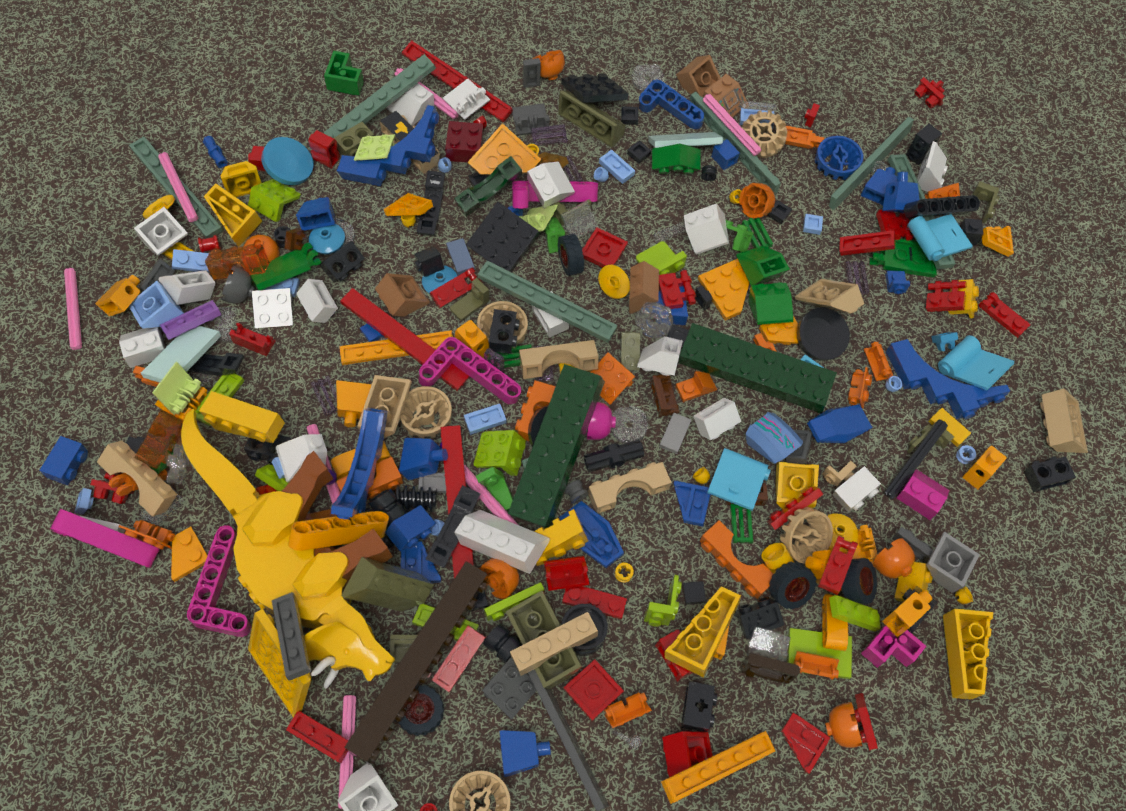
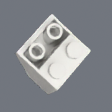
(188, 286)
(661, 356)

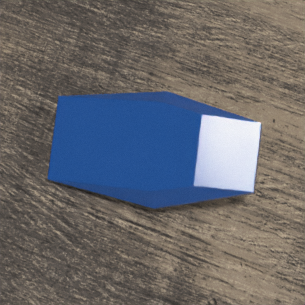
(839, 424)
(602, 541)

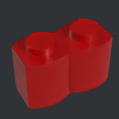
(324, 149)

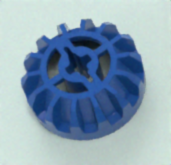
(842, 150)

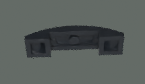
(434, 191)
(218, 364)
(447, 540)

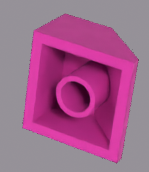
(923, 494)

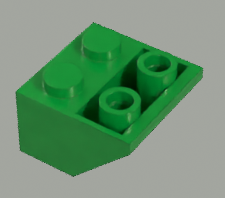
(762, 264)

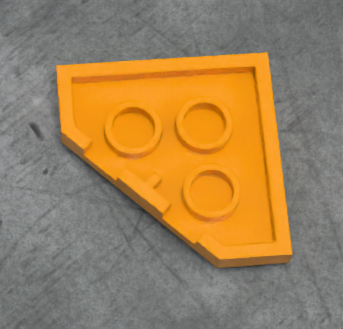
(499, 148)
(727, 287)

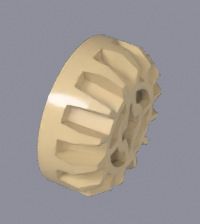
(770, 142)
(486, 315)
(425, 400)
(812, 537)
(479, 780)

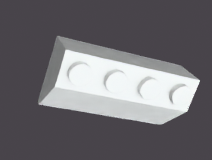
(501, 540)

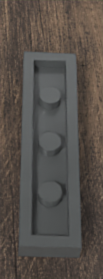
(291, 636)

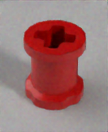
(209, 244)

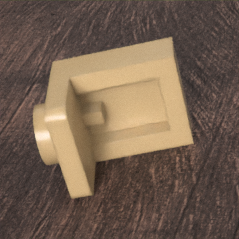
(836, 478)

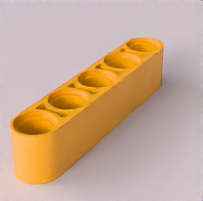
(335, 531)

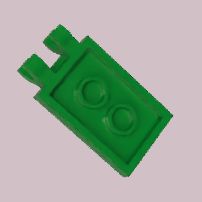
(899, 259)
(286, 267)

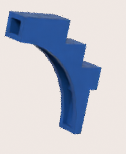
(415, 146)
(938, 388)
(361, 474)

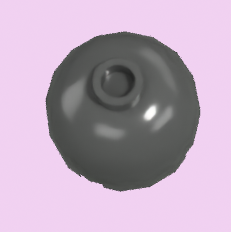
(237, 286)

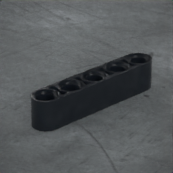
(942, 206)

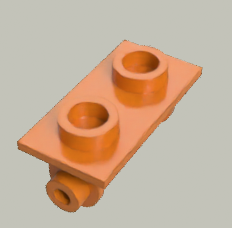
(946, 191)
(878, 362)
(861, 381)
(817, 664)
(618, 714)

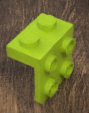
(270, 198)
(663, 258)
(500, 450)
(662, 614)

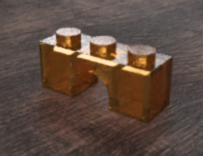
(250, 257)
(159, 439)

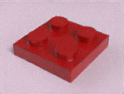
(603, 248)
(593, 690)

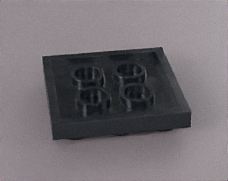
(594, 88)
(503, 237)

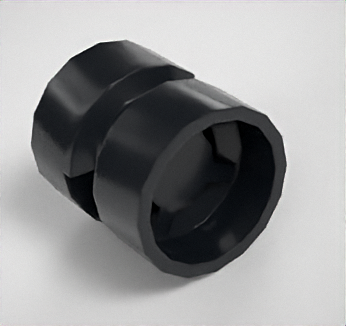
(386, 503)
(501, 642)

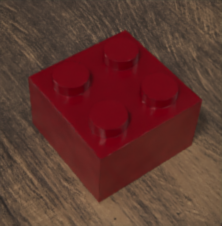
(463, 140)

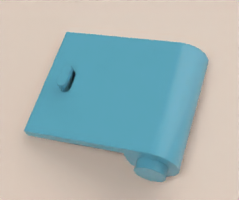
(939, 236)
(974, 365)
(738, 479)

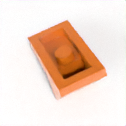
(696, 386)

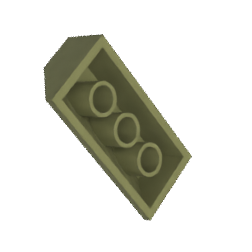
(590, 119)
(387, 586)
(534, 619)

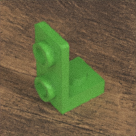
(553, 232)
(743, 237)
(497, 486)

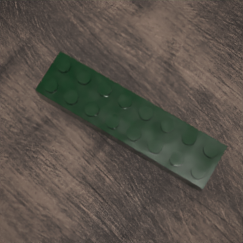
(757, 368)
(556, 446)

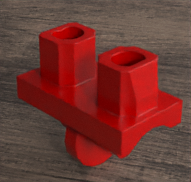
(933, 90)
(102, 489)

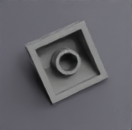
(951, 563)

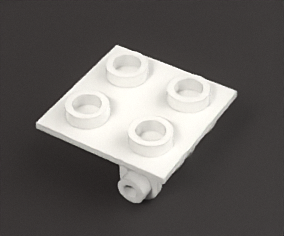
(466, 98)
(272, 308)

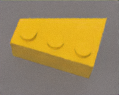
(233, 214)
(563, 537)

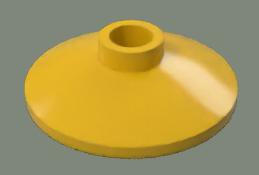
(165, 201)
(614, 281)
(849, 529)

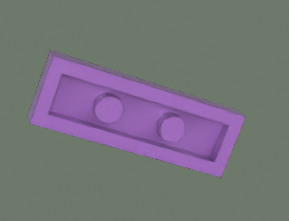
(190, 319)

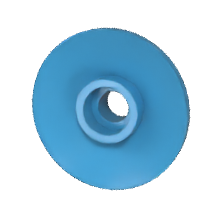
(331, 242)
(432, 282)

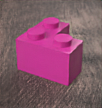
(904, 647)

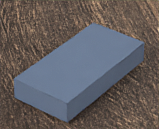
(460, 256)

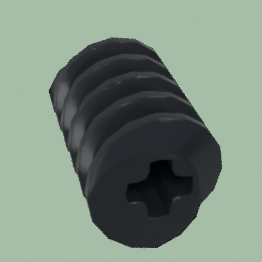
(416, 498)

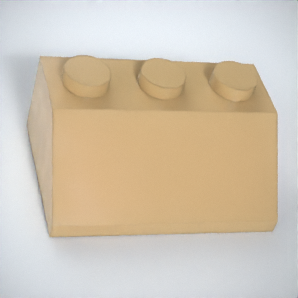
(832, 295)
(387, 395)
(1063, 422)

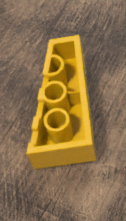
(241, 418)
(702, 637)
(967, 651)

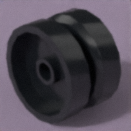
(600, 622)

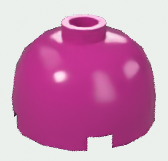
(601, 422)

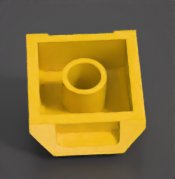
(240, 178)
(793, 479)

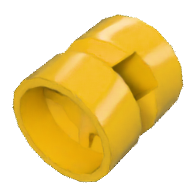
(775, 556)

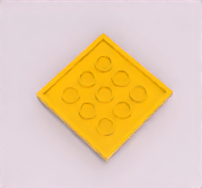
(266, 651)

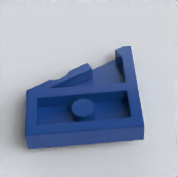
(693, 502)
(415, 560)

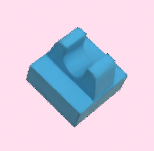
(945, 338)

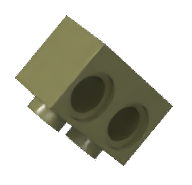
(350, 139)

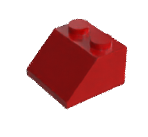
(685, 750)

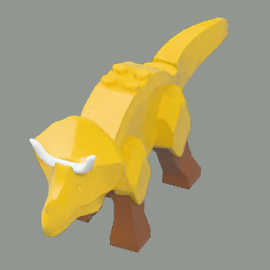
(274, 569)

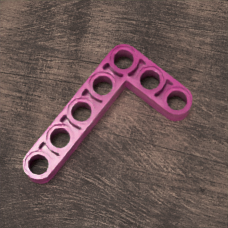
(523, 193)
(470, 368)
(104, 538)
(215, 586)

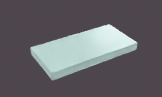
(689, 139)
(184, 349)

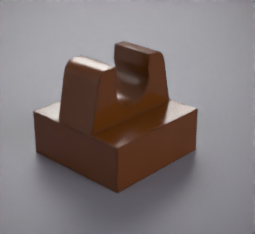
(294, 239)

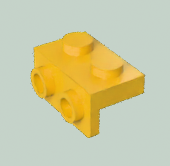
(970, 304)
(919, 577)

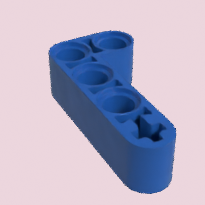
(692, 116)

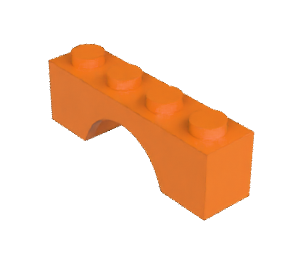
(753, 578)

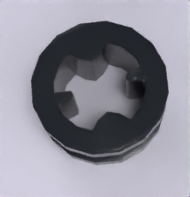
(709, 173)

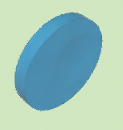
(287, 161)

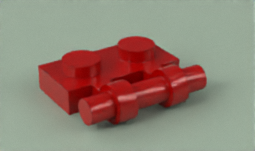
(889, 222)
(670, 290)
(946, 300)

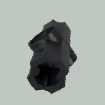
(613, 455)

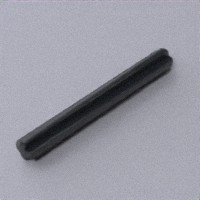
(915, 459)

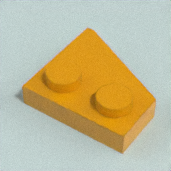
(409, 205)
(998, 239)
(780, 332)
(186, 554)

